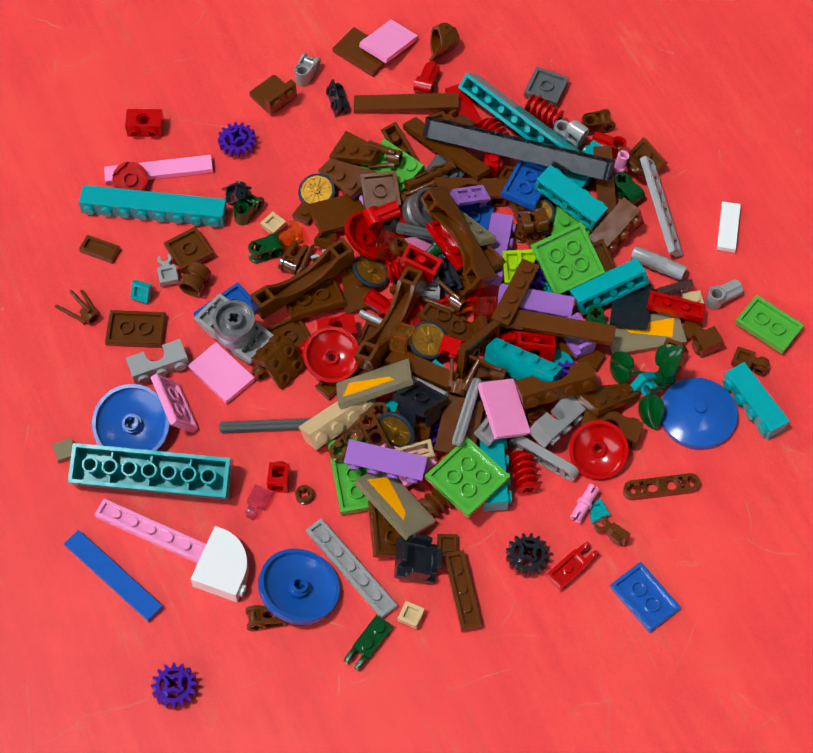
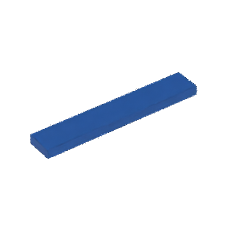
(113, 576)

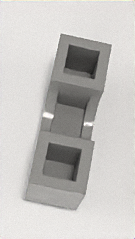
(172, 360)
(547, 429)

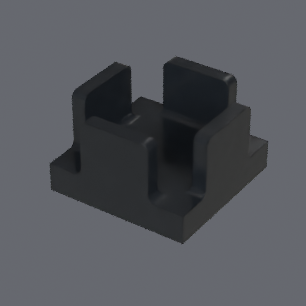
(420, 401)
(417, 559)

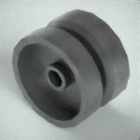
(414, 211)
(234, 324)

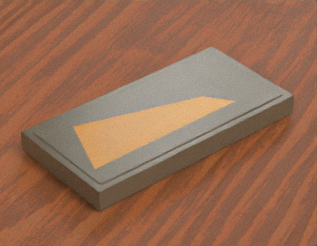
(659, 328)
(374, 383)
(395, 503)

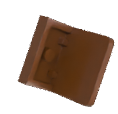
(274, 93)
(641, 149)
(280, 359)

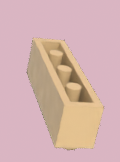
(331, 423)

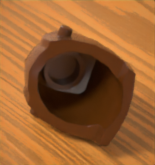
(443, 40)

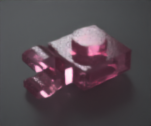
(258, 499)

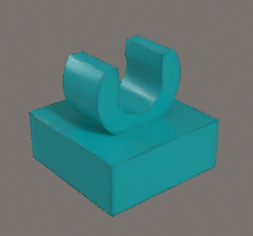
(141, 291)
(643, 381)

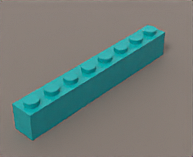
(510, 112)
(153, 206)

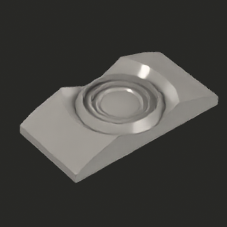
(205, 321)

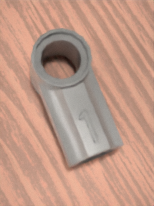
(723, 294)

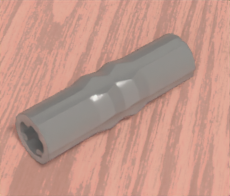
(659, 263)

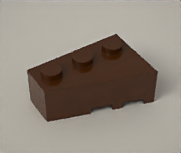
(618, 225)

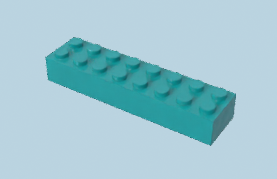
(150, 471)

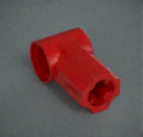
(426, 81)
(607, 140)
(377, 216)
(377, 302)

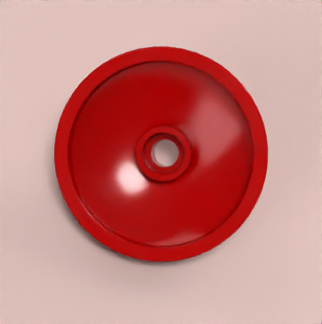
(360, 236)
(328, 342)
(603, 463)

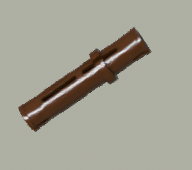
(426, 177)

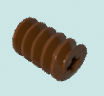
(434, 501)

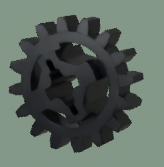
(527, 563)

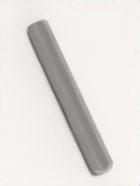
(466, 412)

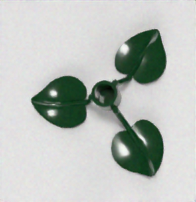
(668, 360)

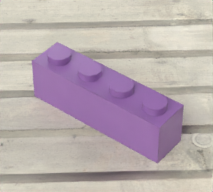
(501, 227)
(543, 302)
(384, 459)

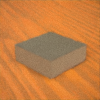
(63, 450)

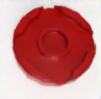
(130, 176)

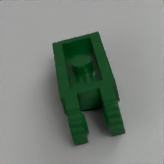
(369, 641)

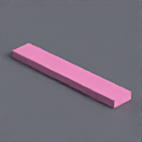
(170, 168)
(150, 530)

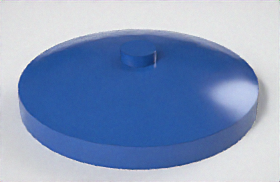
(699, 413)
(131, 419)
(298, 586)

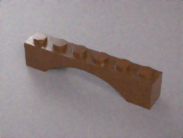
(442, 207)
(330, 262)
(375, 347)

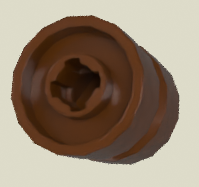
(532, 221)
(194, 279)

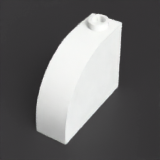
(222, 566)

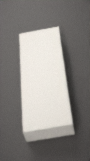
(728, 227)

